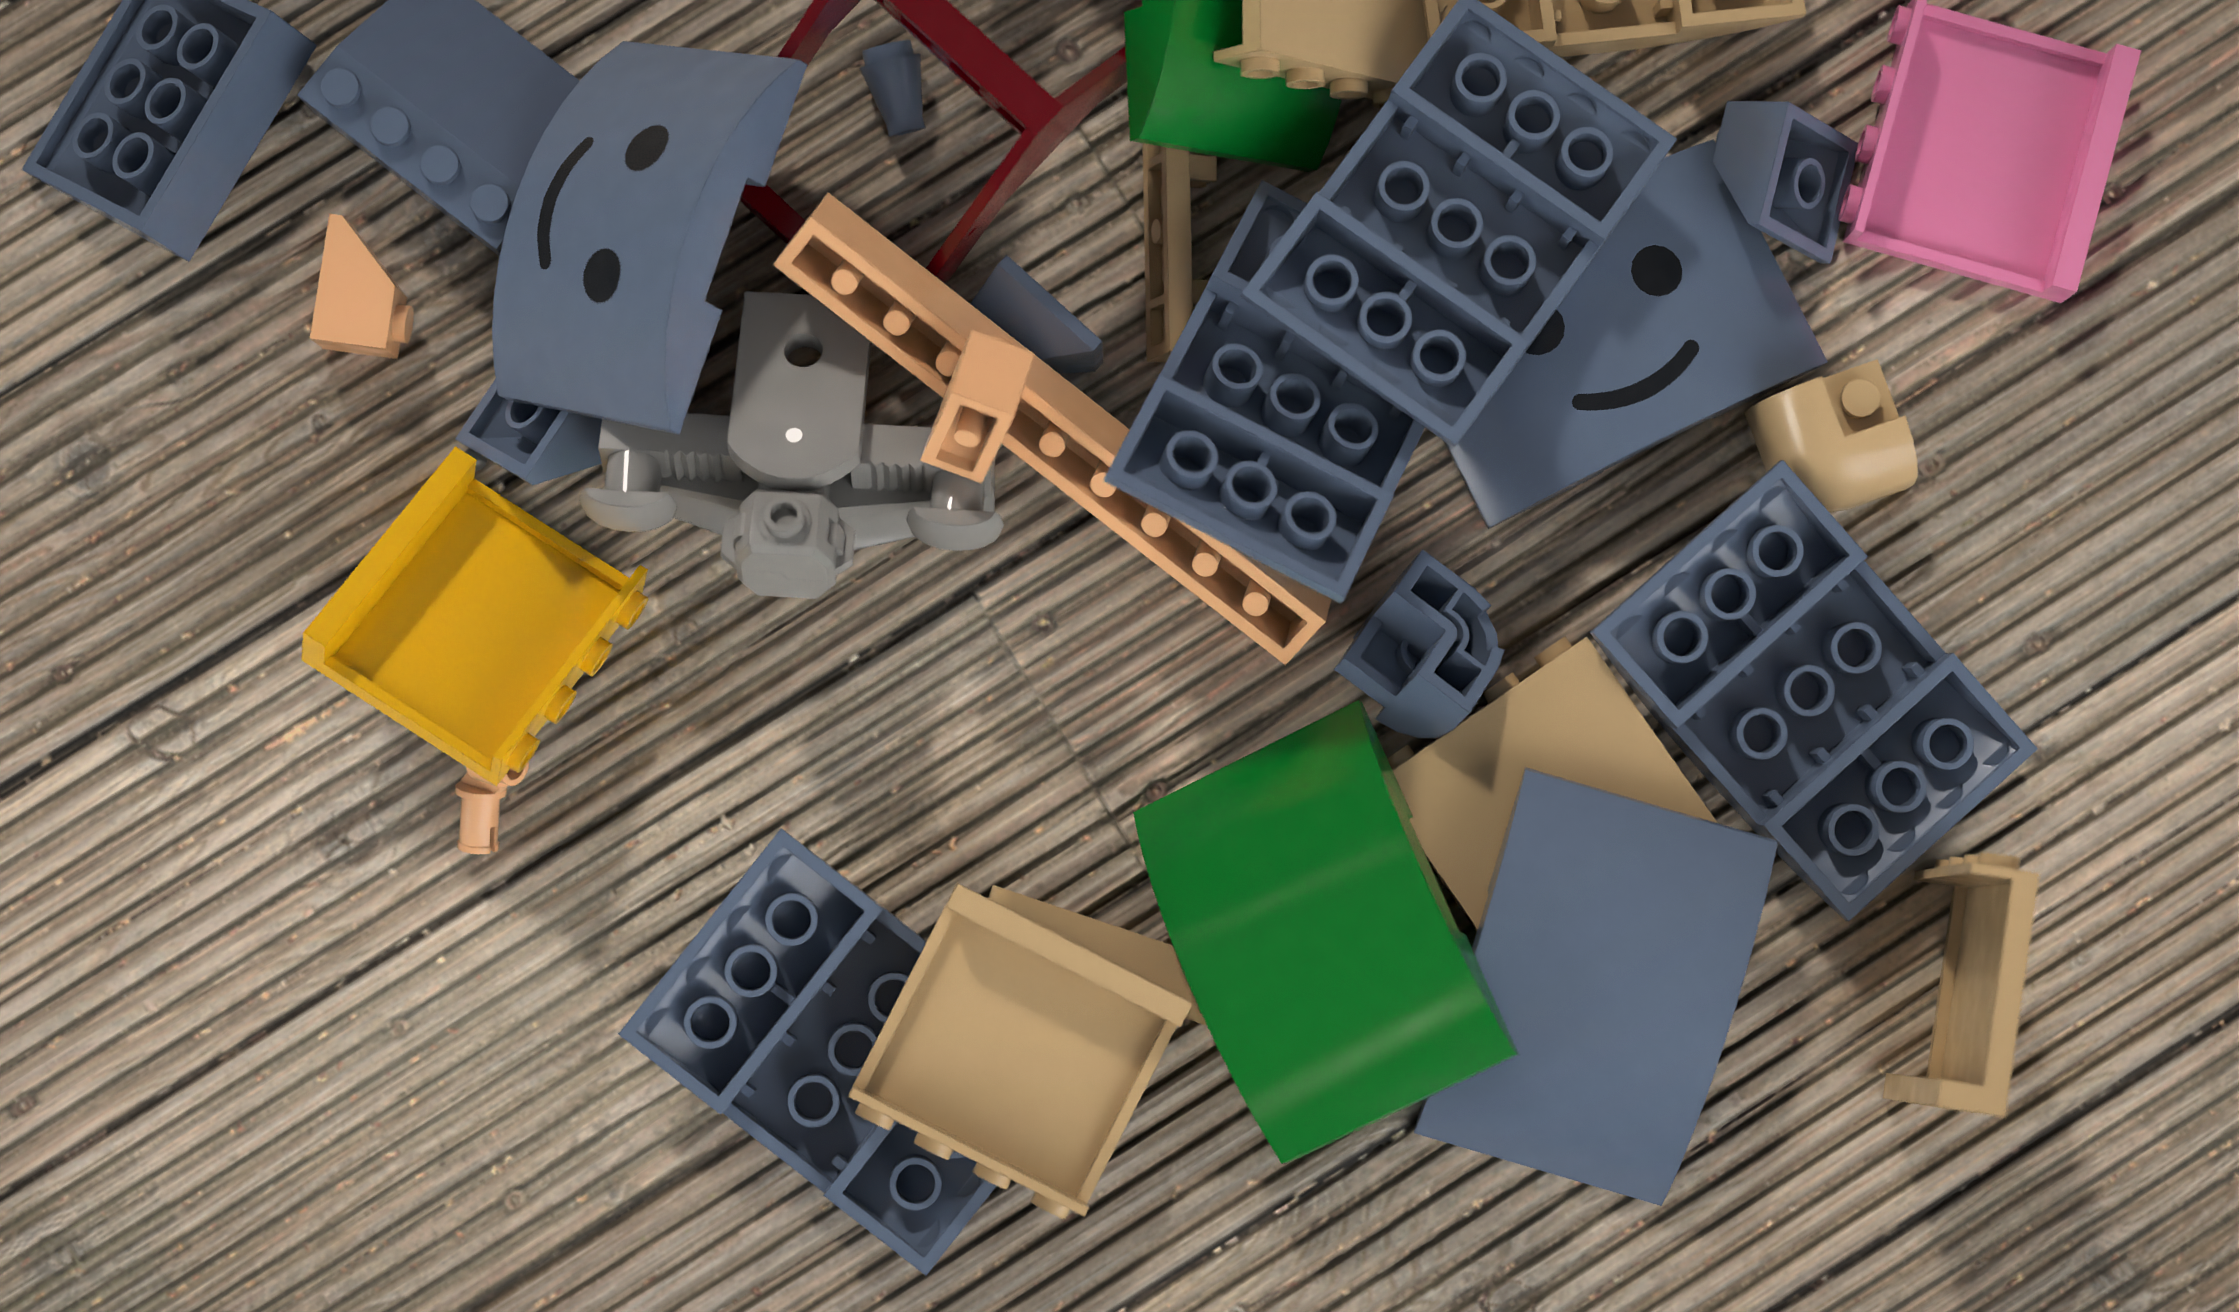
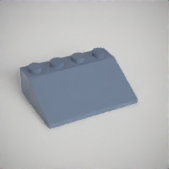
(443, 104)
(170, 114)

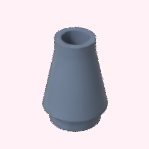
(896, 85)

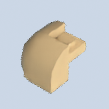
(1838, 437)

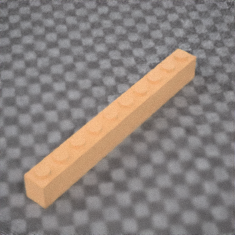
(1054, 426)

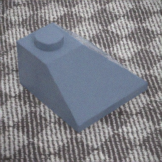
(1786, 172)
(1038, 320)
(531, 439)

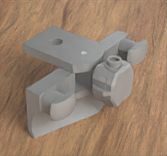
(793, 466)

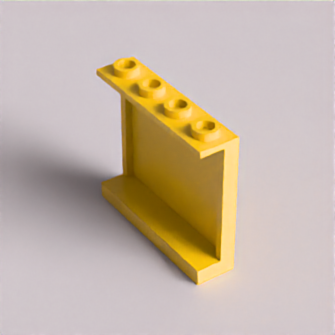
(472, 622)

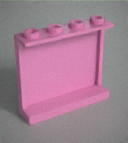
(1988, 150)

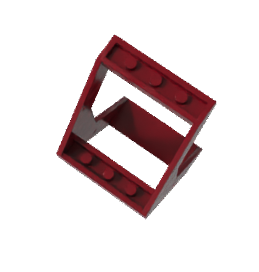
(988, 73)

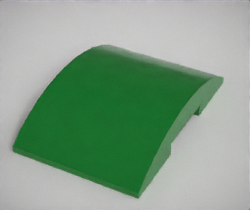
(1206, 106)
(1318, 935)

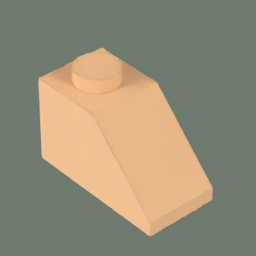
(357, 298)
(978, 406)

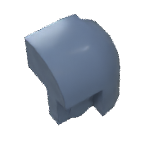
(1424, 650)

